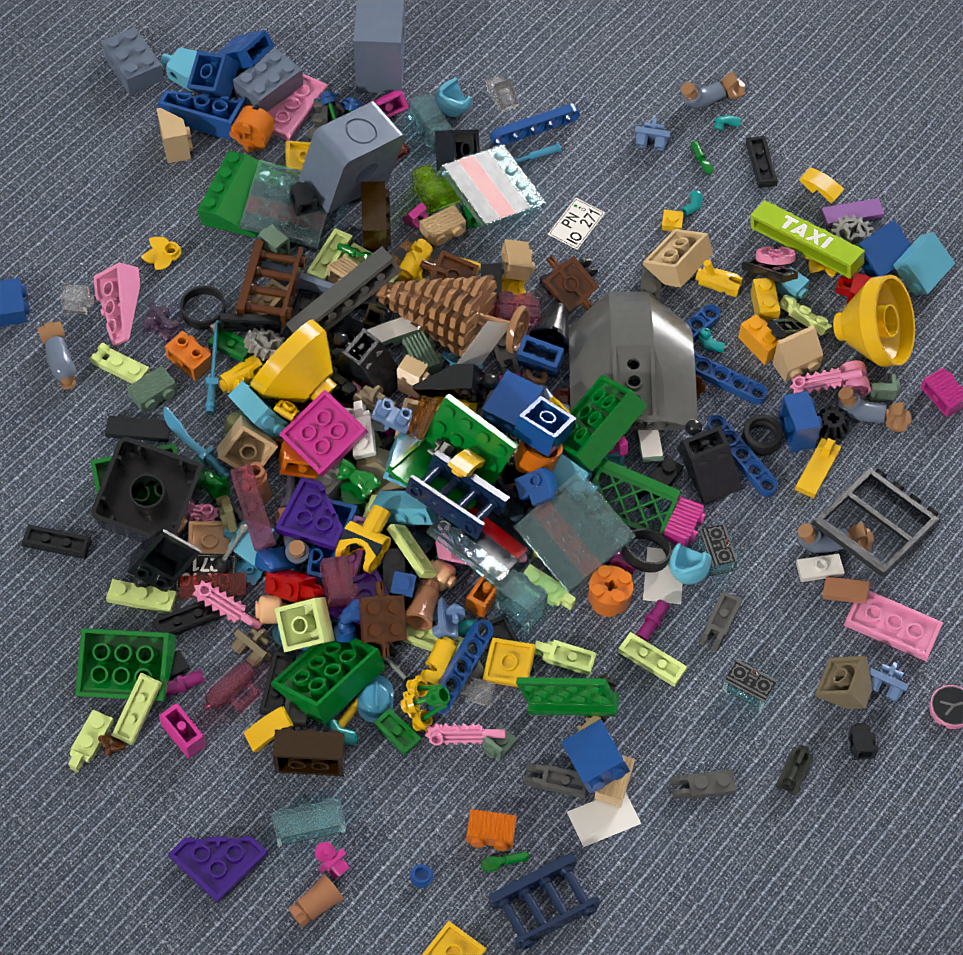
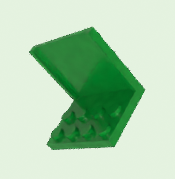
(463, 431)

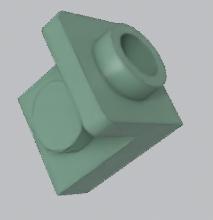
(884, 391)
(499, 746)

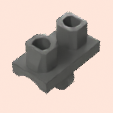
(325, 117)

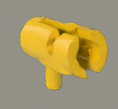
(410, 265)
(718, 279)
(242, 371)
(439, 660)

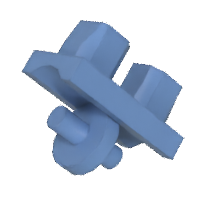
(652, 132)
(391, 416)
(447, 619)
(896, 687)

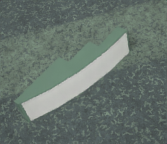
(394, 331)
(649, 445)

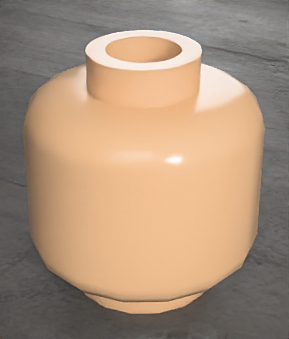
(446, 574)
(265, 608)

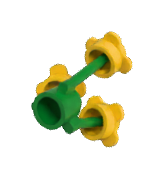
(437, 697)

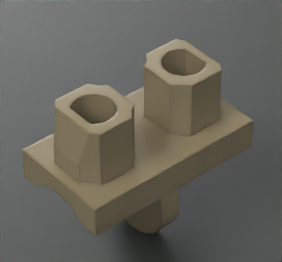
(370, 396)
(258, 654)

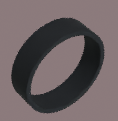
(200, 290)
(645, 566)

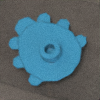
(252, 574)

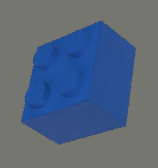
(213, 74)
(799, 421)
(544, 426)

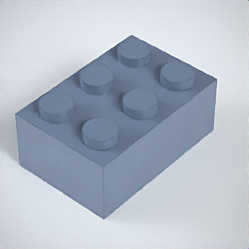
(132, 60)
(268, 81)

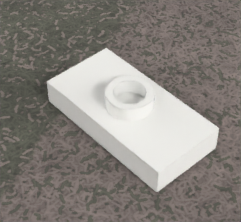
(819, 567)

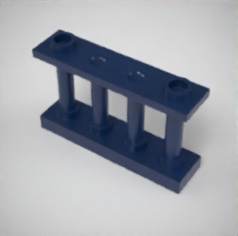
(473, 486)
(524, 887)

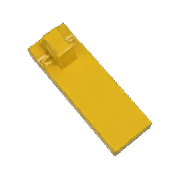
(818, 467)

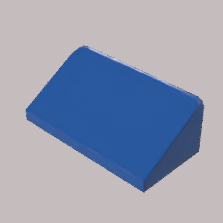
(273, 560)

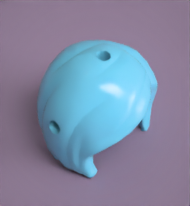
(451, 99)
(688, 565)

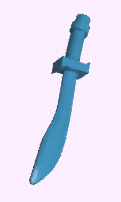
(212, 382)
(204, 455)

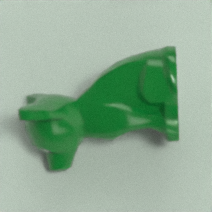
(363, 480)
(215, 485)

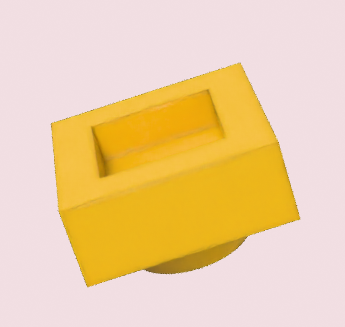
(672, 220)

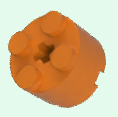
(253, 128)
(530, 459)
(610, 590)

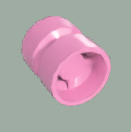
(859, 385)

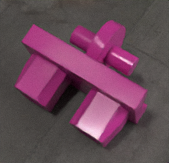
(331, 861)

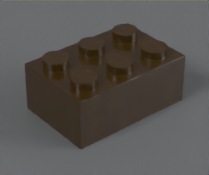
(375, 215)
(309, 752)

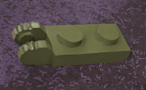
(226, 513)

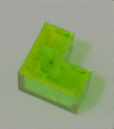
(433, 191)

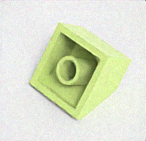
(304, 624)

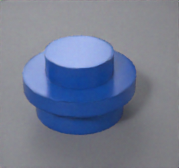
(421, 876)

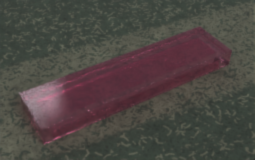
(253, 507)

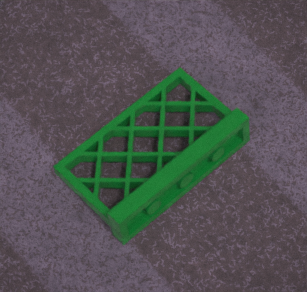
(640, 481)
(573, 700)

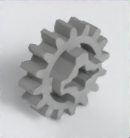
(848, 226)
(262, 343)

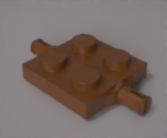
(449, 267)
(570, 283)
(382, 619)

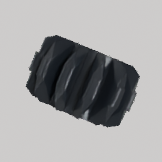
(834, 423)

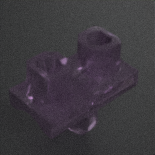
(158, 322)

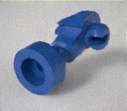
(345, 630)

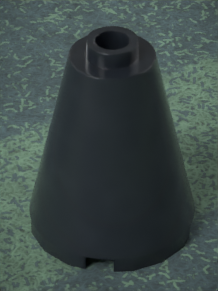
(553, 326)

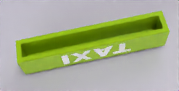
(807, 239)

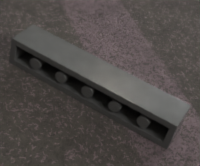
(349, 291)

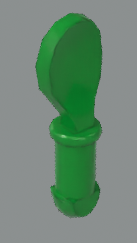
(706, 165)
(352, 251)
(494, 863)

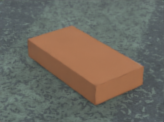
(846, 590)

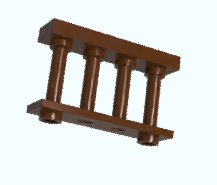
(255, 270)

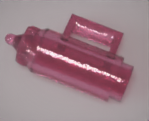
(230, 686)

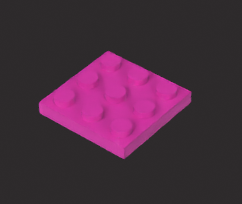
(323, 433)

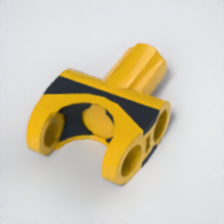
(367, 538)

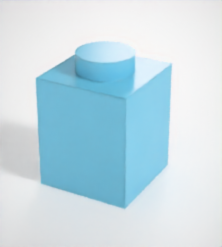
(795, 288)

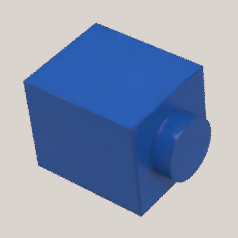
(403, 584)

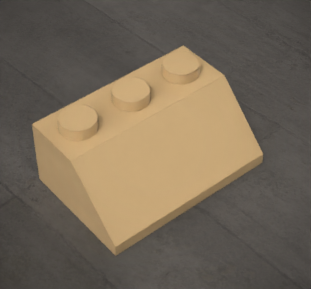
(679, 256)

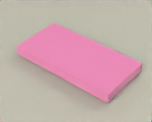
(296, 108)
(894, 625)

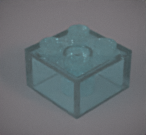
(521, 599)

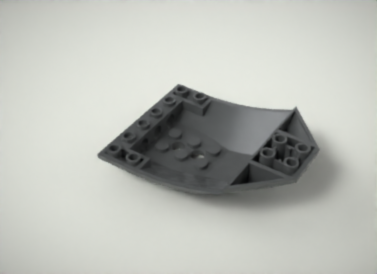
(642, 330)

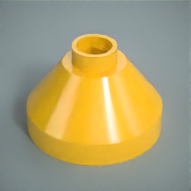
(879, 322)
(297, 368)

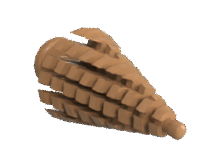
(453, 310)

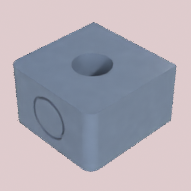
(379, 45)
(348, 152)

